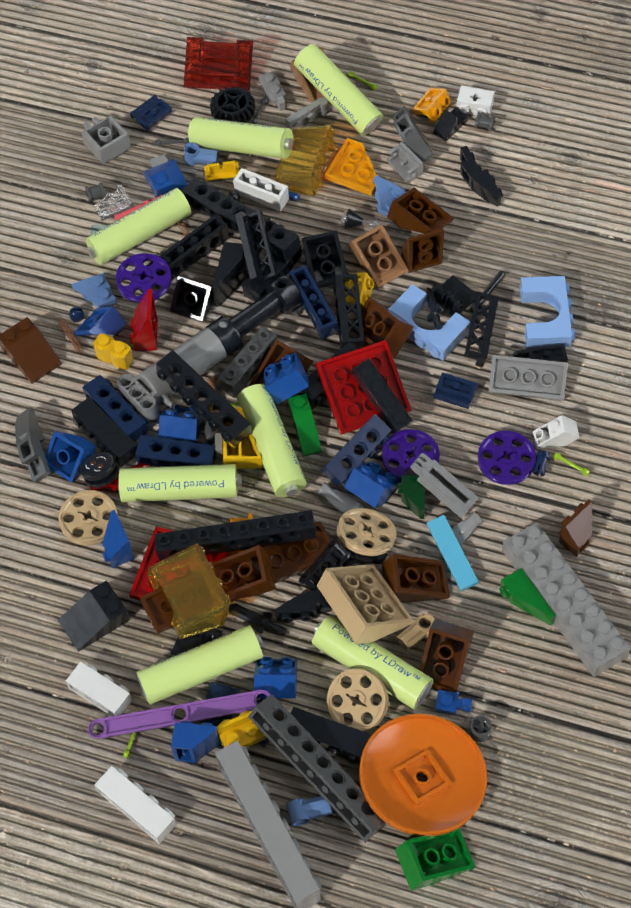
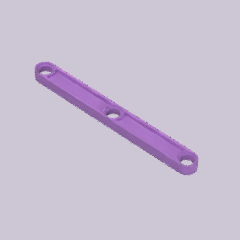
(165, 717)

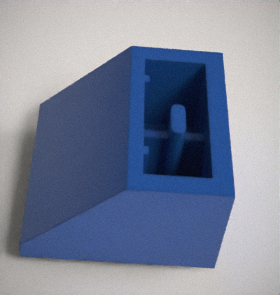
(285, 378)
(180, 423)
(372, 484)
(276, 677)
(193, 741)

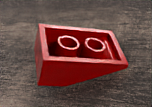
(145, 324)

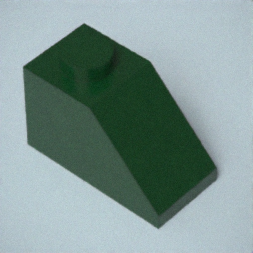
(412, 494)

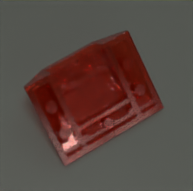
(218, 64)

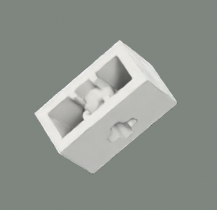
(475, 100)

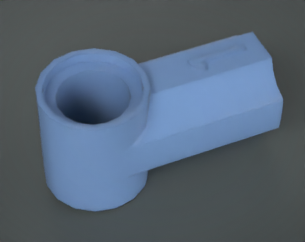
(195, 155)
(303, 810)

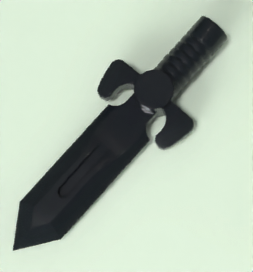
(434, 309)
(256, 619)

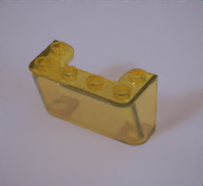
(303, 166)
(191, 591)

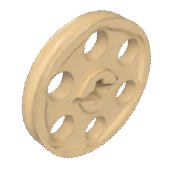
(79, 514)
(366, 532)
(356, 690)

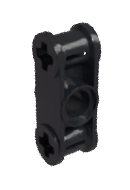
(334, 554)

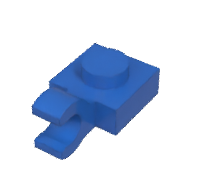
(449, 703)

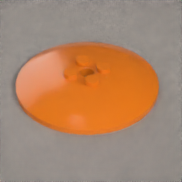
(427, 747)

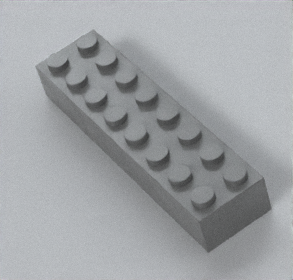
(576, 611)
(268, 827)

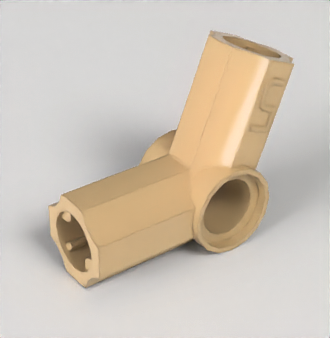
(415, 632)

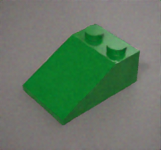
(434, 858)

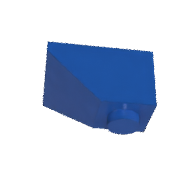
(165, 178)
(101, 321)
(67, 454)
(116, 543)

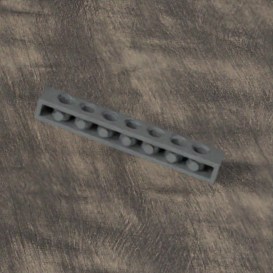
(316, 766)

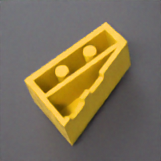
(244, 454)

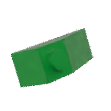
(304, 424)
(524, 595)

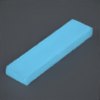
(452, 553)

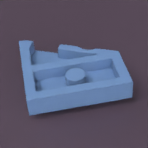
(385, 194)
(96, 290)

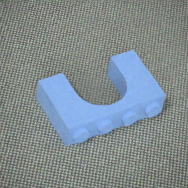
(552, 291)
(437, 342)

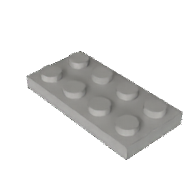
(528, 377)

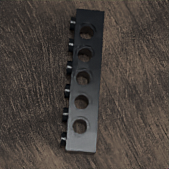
(193, 247)
(172, 364)

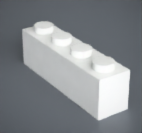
(135, 804)

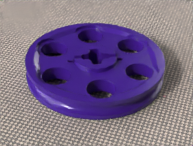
(139, 272)
(407, 449)
(509, 450)

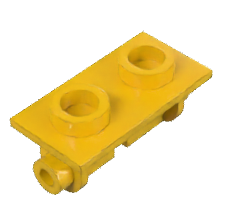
(224, 171)

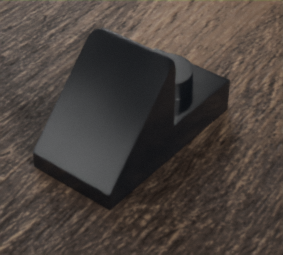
(450, 123)

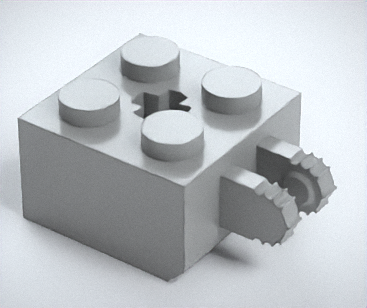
(105, 138)

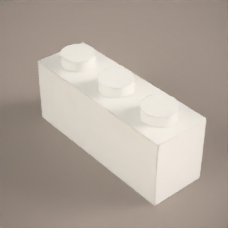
(261, 189)
(99, 689)

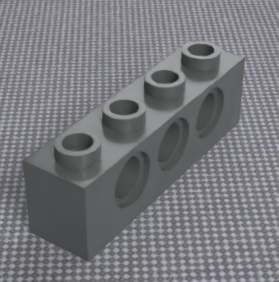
(246, 363)

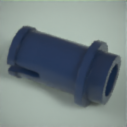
(542, 458)

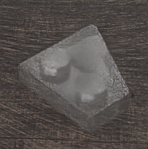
(113, 203)

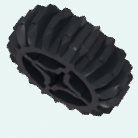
(237, 105)

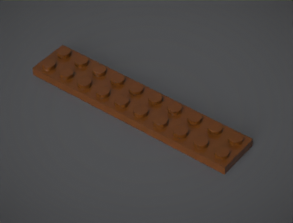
(285, 560)

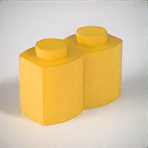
(113, 351)

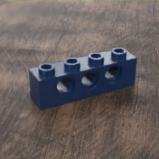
(314, 302)
(103, 387)
(373, 427)
(166, 458)

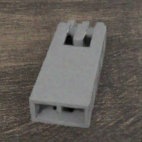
(448, 490)

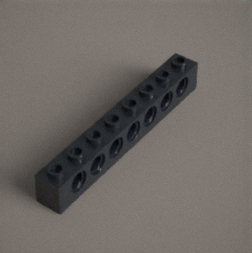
(213, 201)
(239, 534)

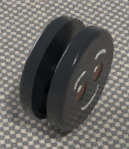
(99, 470)

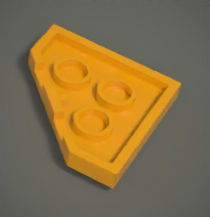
(352, 168)

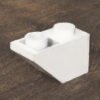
(556, 433)

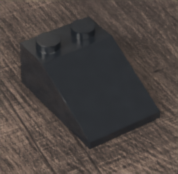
(324, 257)
(230, 271)
(94, 616)

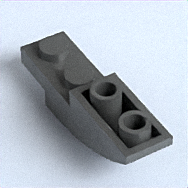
(411, 134)
(29, 446)

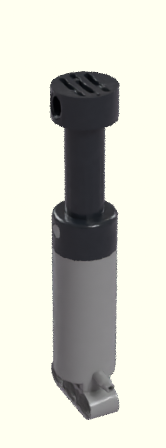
(209, 346)

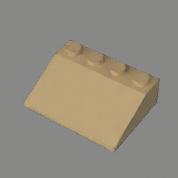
(363, 602)

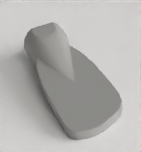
(338, 499)
(465, 528)

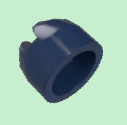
(76, 314)

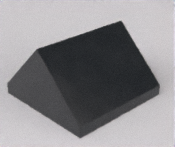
(192, 298)

